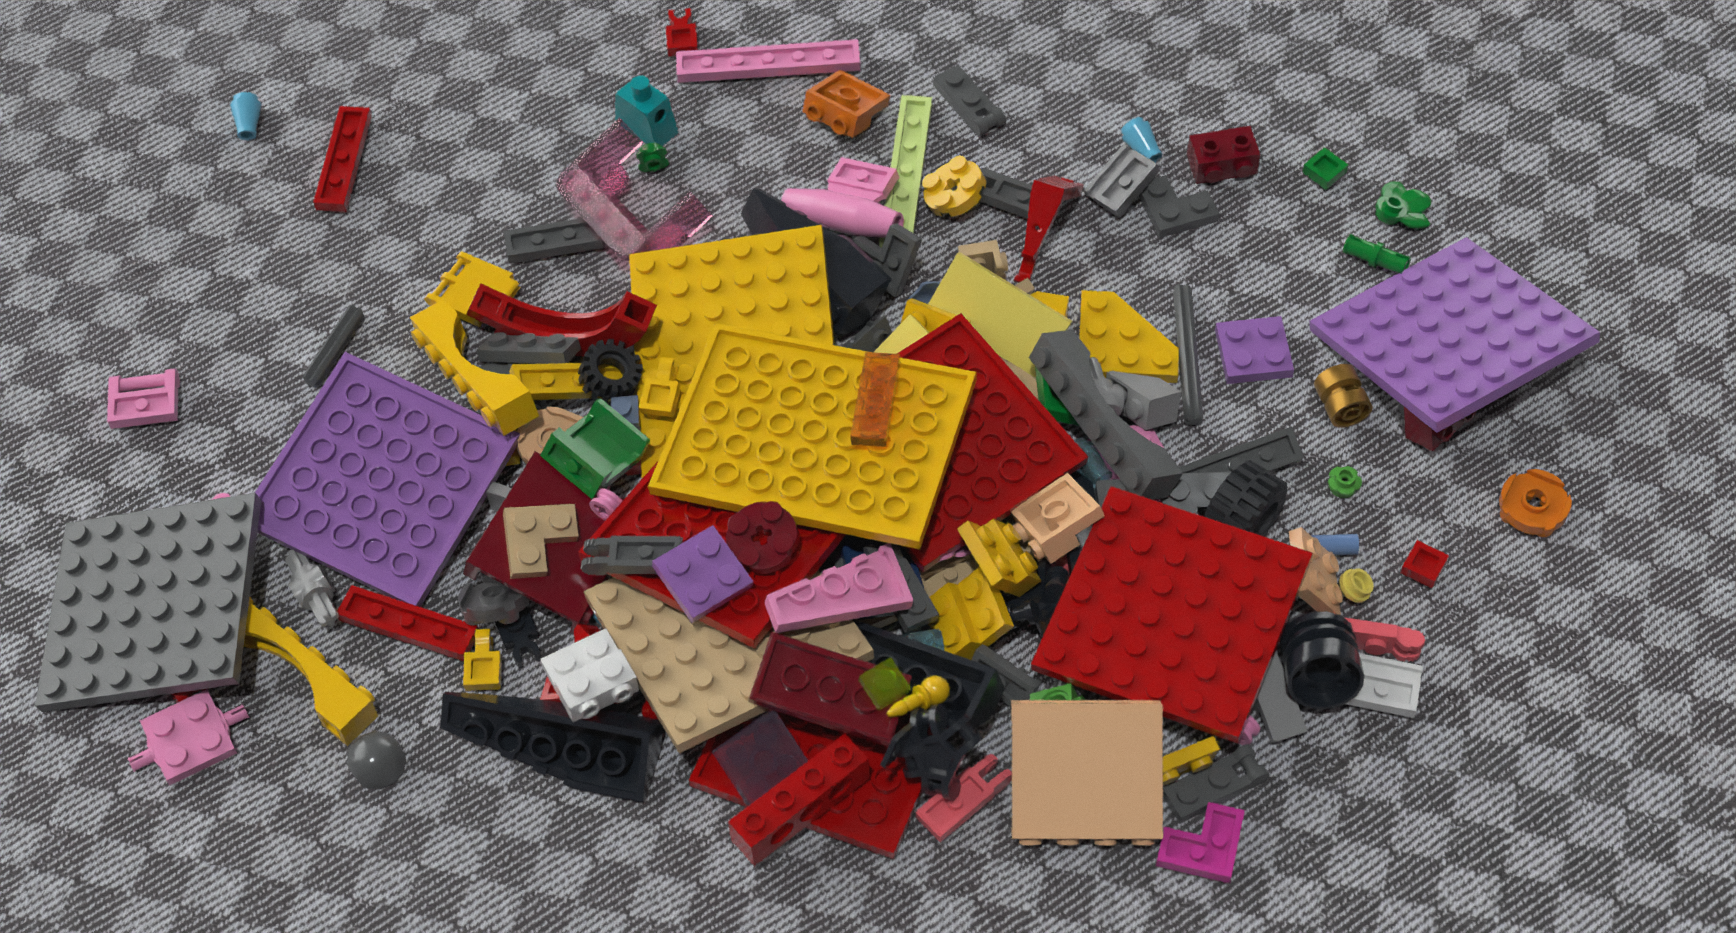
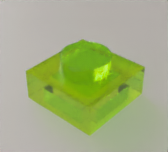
(884, 683)

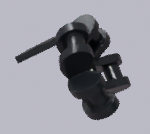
(1040, 601)
(932, 755)

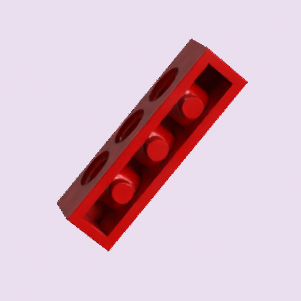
(799, 799)

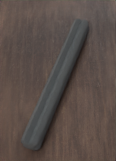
(1188, 355)

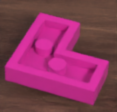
(1206, 854)

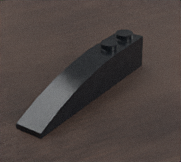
(853, 277)
(972, 685)
(597, 754)

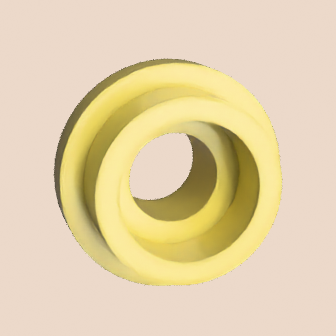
(1356, 585)

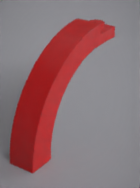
(622, 322)

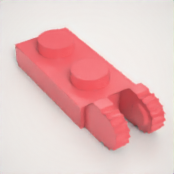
(1388, 638)
(944, 816)

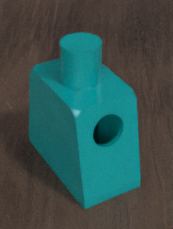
(646, 111)

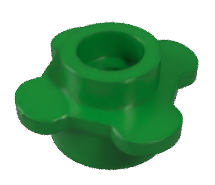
(652, 157)

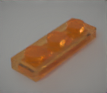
(875, 399)

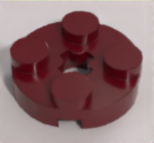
(755, 518)

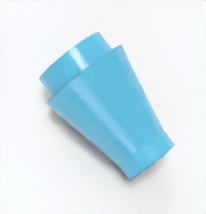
(246, 114)
(1140, 138)

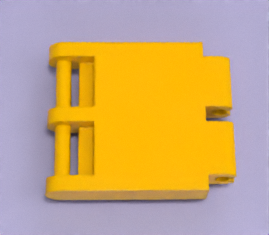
(465, 285)

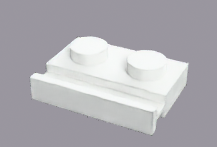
(1389, 686)

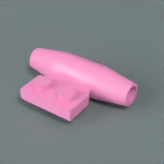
(851, 199)

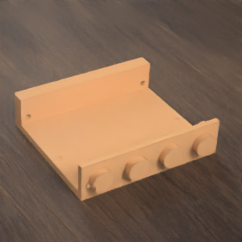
(1087, 771)

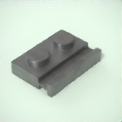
(1121, 180)

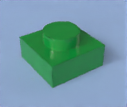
(1325, 168)

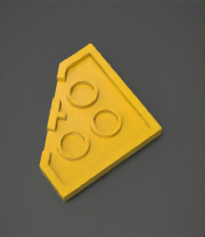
(1124, 338)

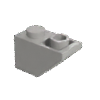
(1147, 399)

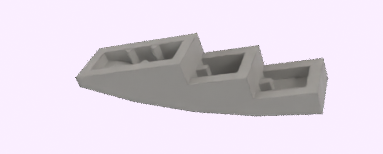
(1277, 707)

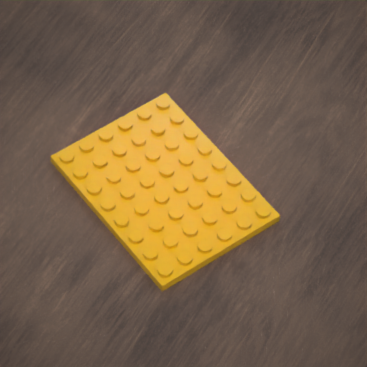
(745, 282)
(776, 425)

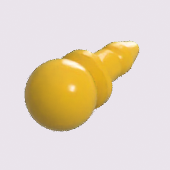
(931, 692)

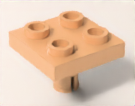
(1320, 583)

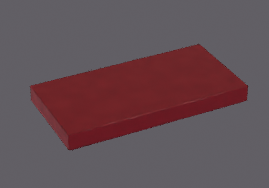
(820, 689)

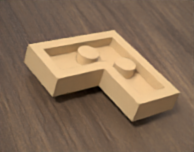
(530, 529)

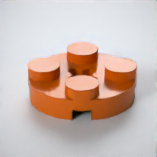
(1532, 519)

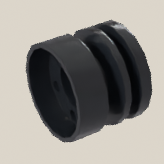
(1321, 660)

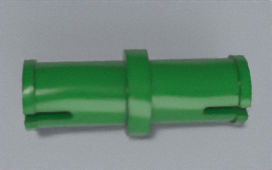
(1376, 254)

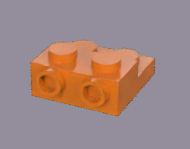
(844, 103)

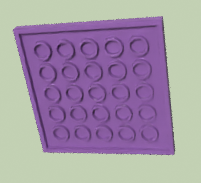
(1453, 333)
(381, 480)

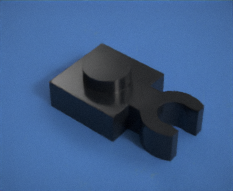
(520, 637)

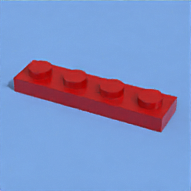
(342, 159)
(407, 622)

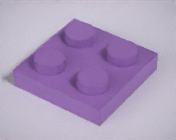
(1254, 350)
(702, 574)

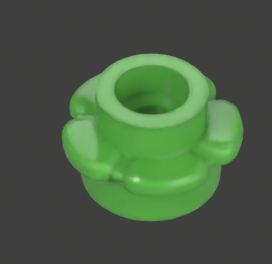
(1342, 488)

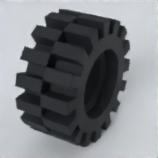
(615, 356)

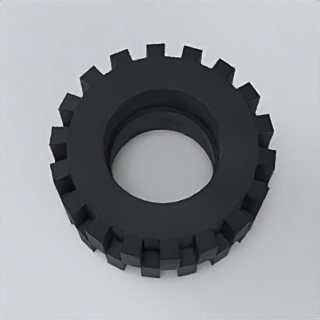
(1248, 499)

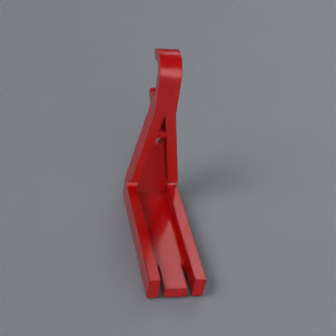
(1044, 206)

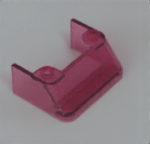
(592, 190)

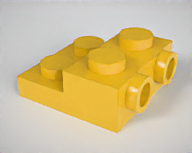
(1001, 556)
(970, 614)

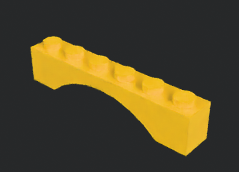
(500, 397)
(338, 703)

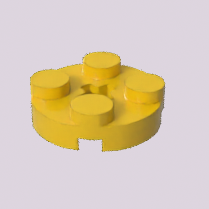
(958, 173)

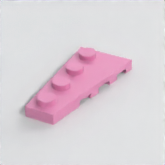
(856, 590)

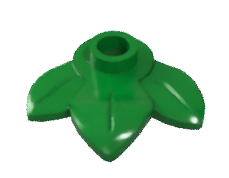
(1402, 205)

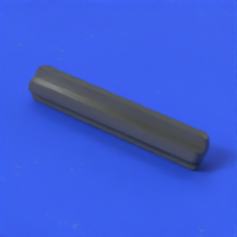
(333, 346)

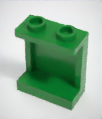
(596, 449)

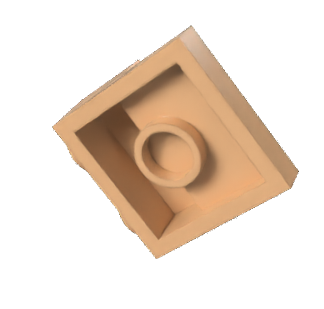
(1055, 517)

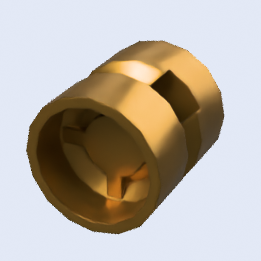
(1343, 395)

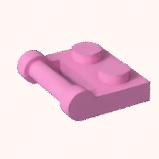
(143, 406)

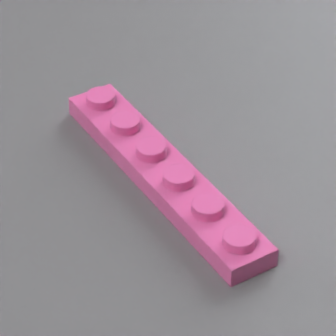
(767, 61)

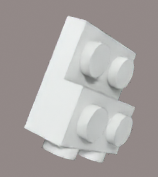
(590, 675)

